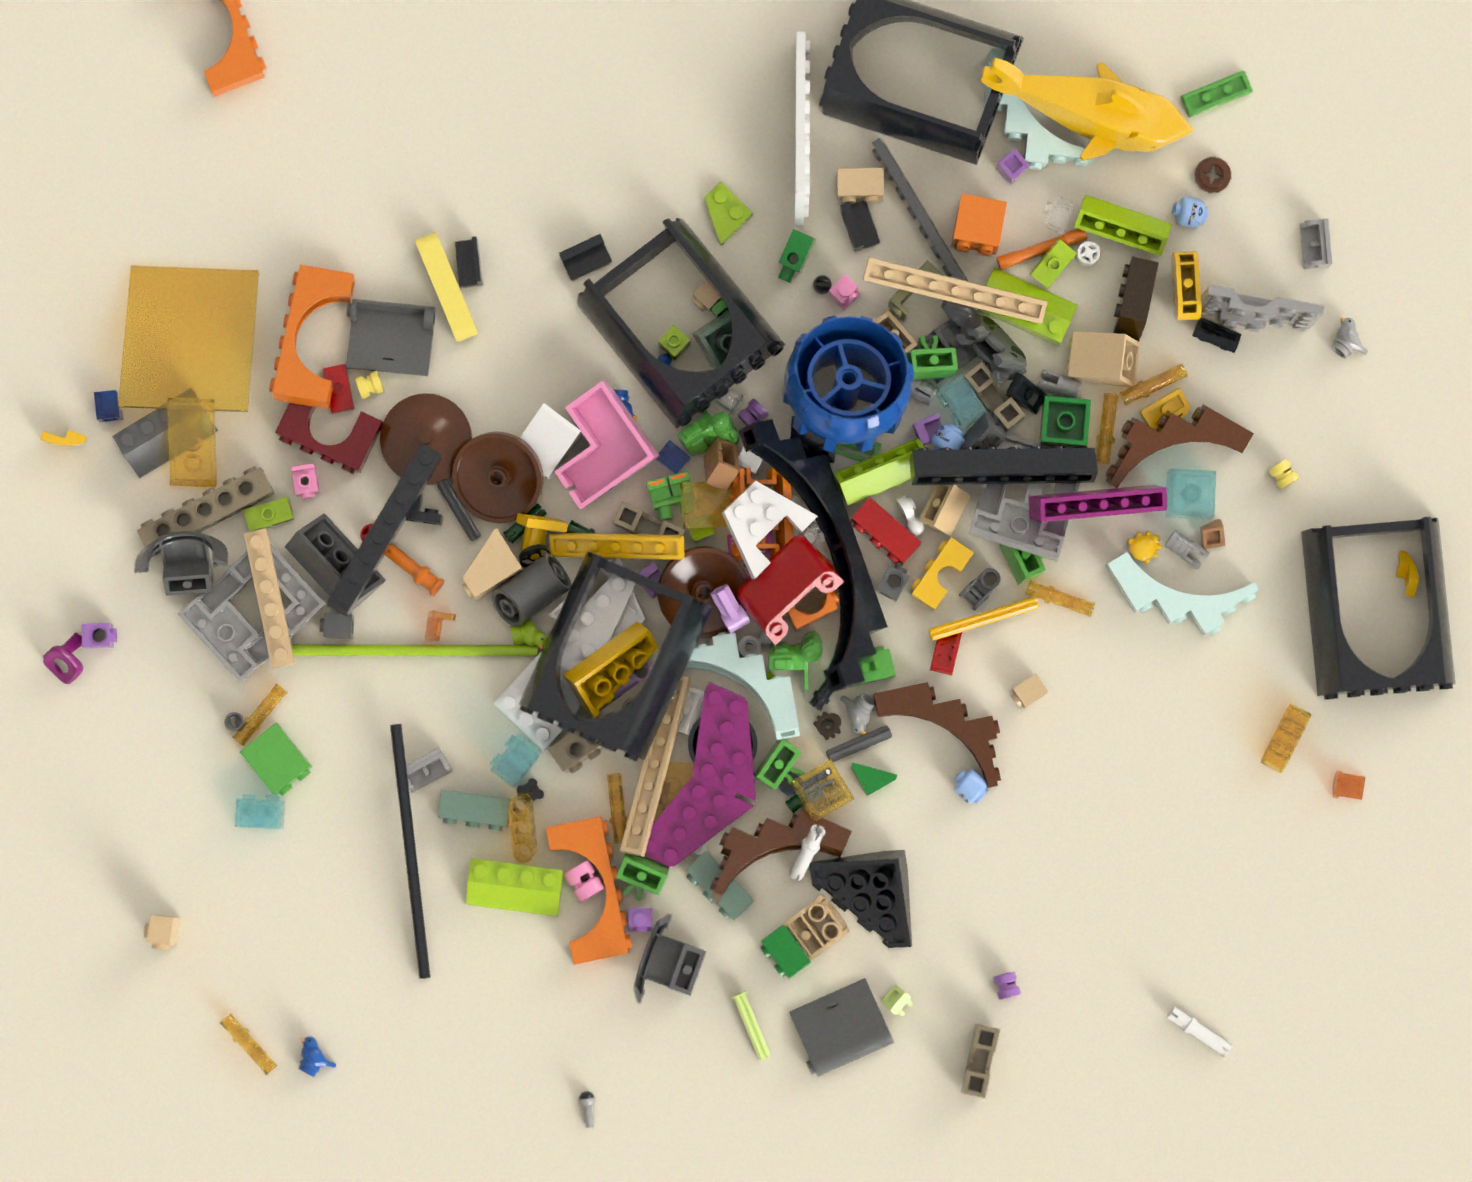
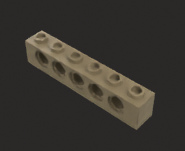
(260, 491)
(562, 749)

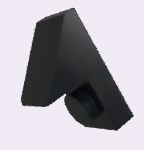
(1025, 393)
(429, 516)

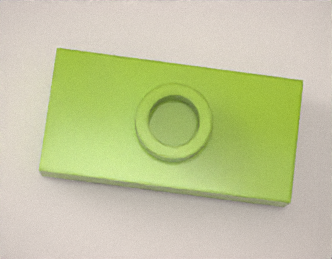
(1053, 263)
(268, 514)

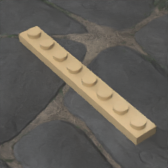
(955, 290)
(653, 776)

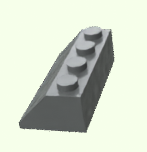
(146, 442)
(327, 554)

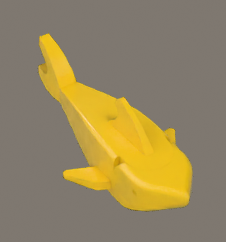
(1096, 108)

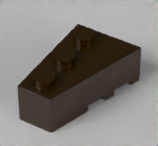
(1135, 297)

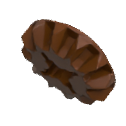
(1221, 169)

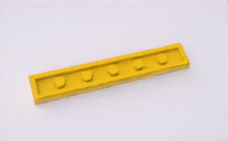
(617, 545)

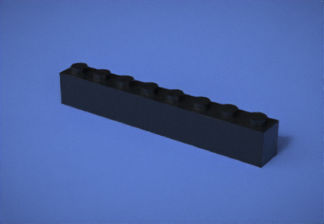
(1003, 466)
(384, 530)

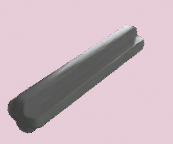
(458, 510)
(859, 743)

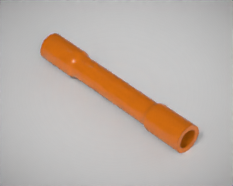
(1016, 257)

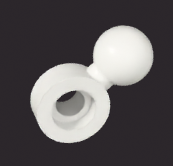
(907, 508)

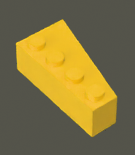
(610, 667)

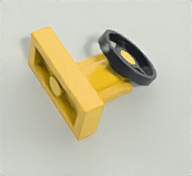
(535, 535)

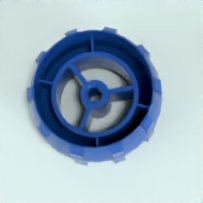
(859, 344)

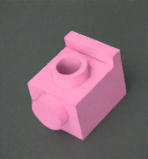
(844, 292)
(299, 472)

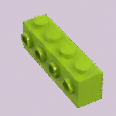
(1123, 225)
(877, 473)

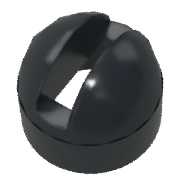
(821, 289)

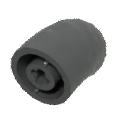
(531, 590)

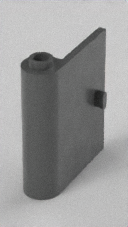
(390, 332)
(842, 1032)

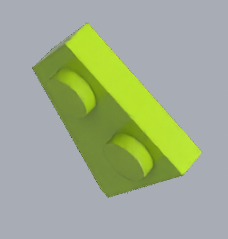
(726, 212)

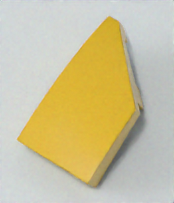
(71, 439)
(1408, 570)

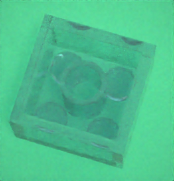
(1190, 494)
(515, 760)

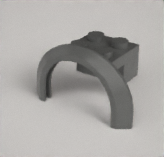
(185, 561)
(668, 962)

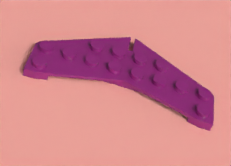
(720, 771)

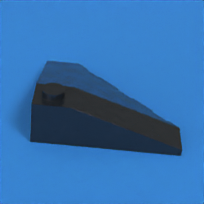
(871, 888)

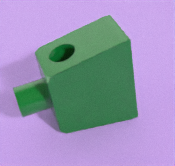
(802, 246)

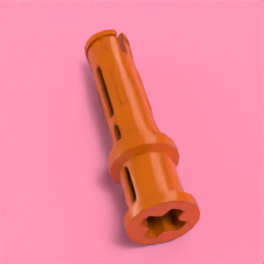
(421, 574)

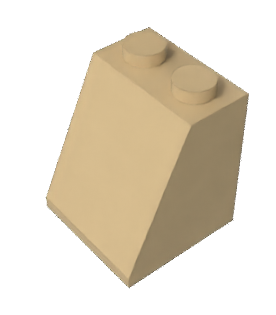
(1103, 358)
(490, 568)

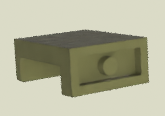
(896, 301)

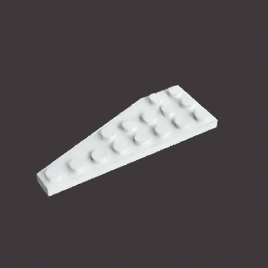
(802, 131)
(592, 631)

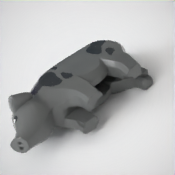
(987, 340)

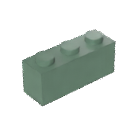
(474, 809)
(734, 899)

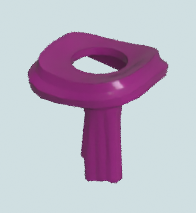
(64, 653)

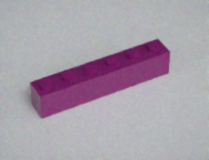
(1097, 503)

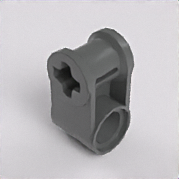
(980, 589)

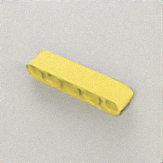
(446, 286)

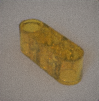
(1286, 738)
(517, 837)

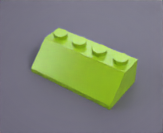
(1057, 313)
(514, 887)

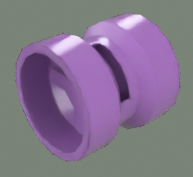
(755, 409)
(1008, 990)

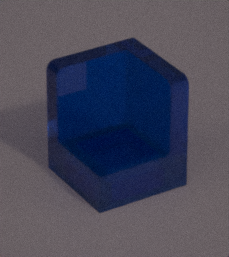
(107, 406)
(672, 457)

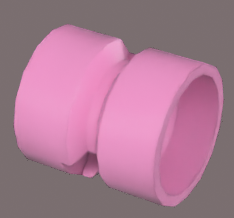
(590, 887)

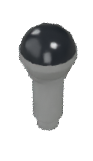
(586, 1100)

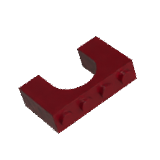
(350, 453)

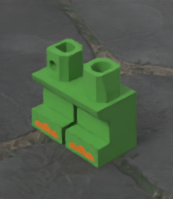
(661, 496)

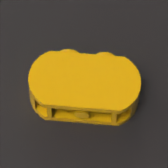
(1186, 285)

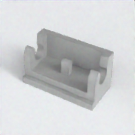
(1316, 244)
(427, 769)

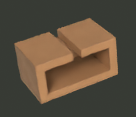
(721, 463)

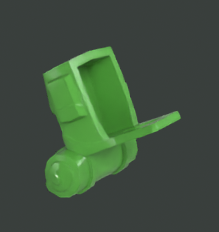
(701, 433)
(796, 656)

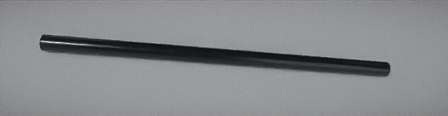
(410, 851)

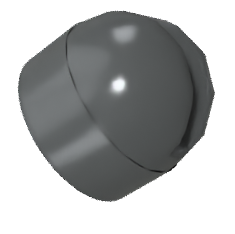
(238, 721)

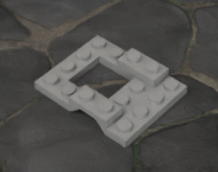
(1255, 312)
(1008, 520)
(229, 633)

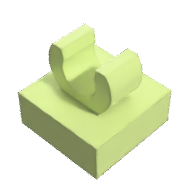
(896, 999)

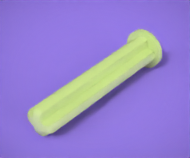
(751, 1025)

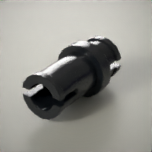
(821, 696)

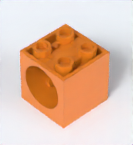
(978, 224)
(801, 619)

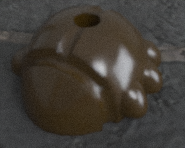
(832, 720)

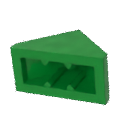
(871, 778)

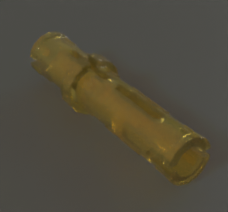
(1153, 384)
(1110, 401)
(1059, 598)
(259, 715)
(616, 799)
(251, 1047)

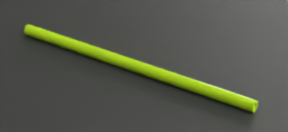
(412, 650)

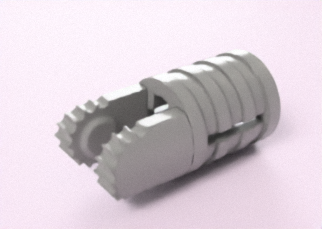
(1065, 386)
(923, 390)
(1182, 545)

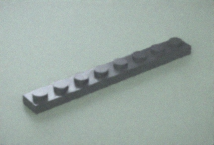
(917, 210)

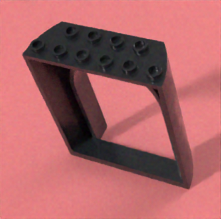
(853, 102)
(677, 391)
(1334, 661)
(639, 721)

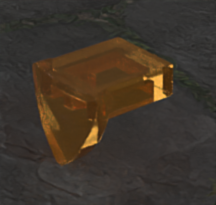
(434, 624)
(1348, 785)

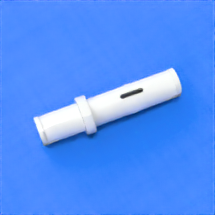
(810, 846)
(1191, 1026)

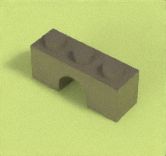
(993, 397)
(638, 522)
(979, 1060)

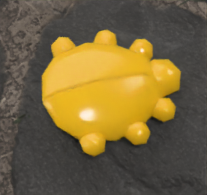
(1144, 546)

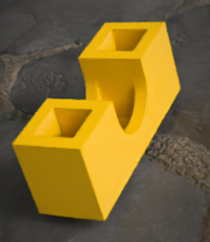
(951, 555)

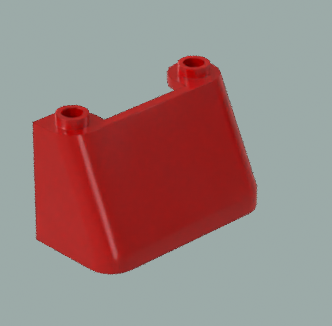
(784, 582)

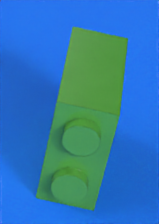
(276, 760)

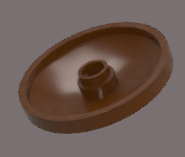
(428, 421)
(497, 477)
(698, 576)

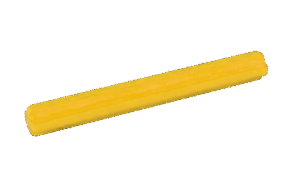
(983, 618)

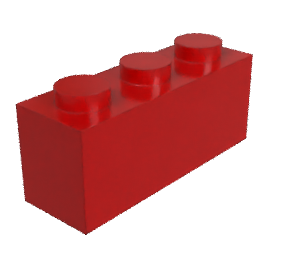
(885, 531)

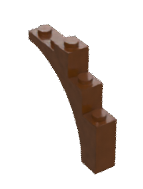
(1173, 430)
(974, 734)
(772, 838)

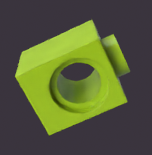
(674, 342)

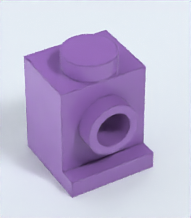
(640, 919)

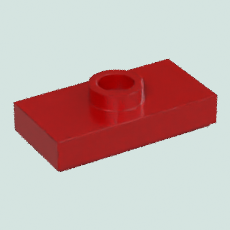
(341, 396)
(945, 654)

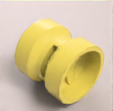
(371, 384)
(1283, 474)

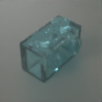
(961, 402)
(260, 813)

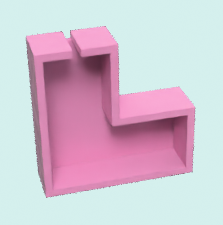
(615, 450)

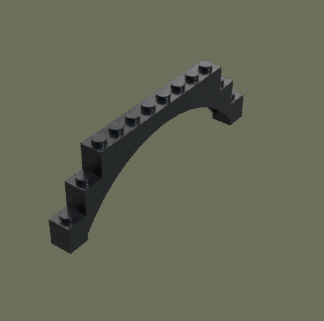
(818, 488)

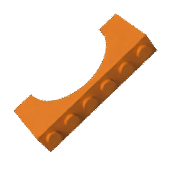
(240, 62)
(312, 290)
(589, 840)

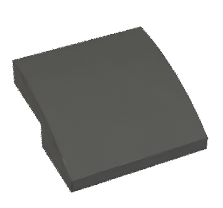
(946, 339)

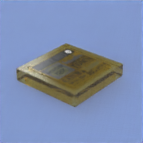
(822, 790)

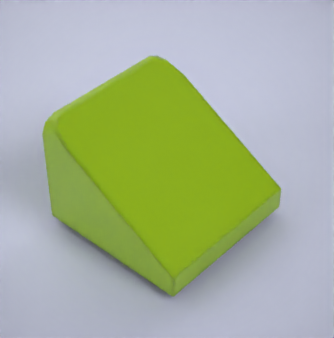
(701, 534)

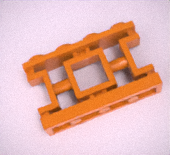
(784, 528)

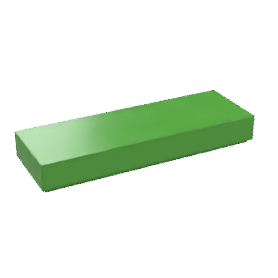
(1216, 94)

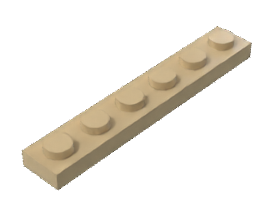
(269, 598)

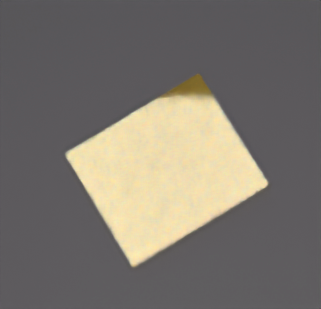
(188, 336)

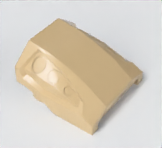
(816, 932)

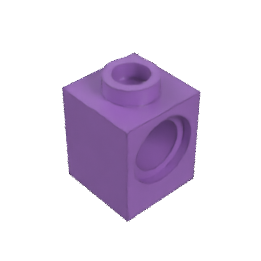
(89, 631)

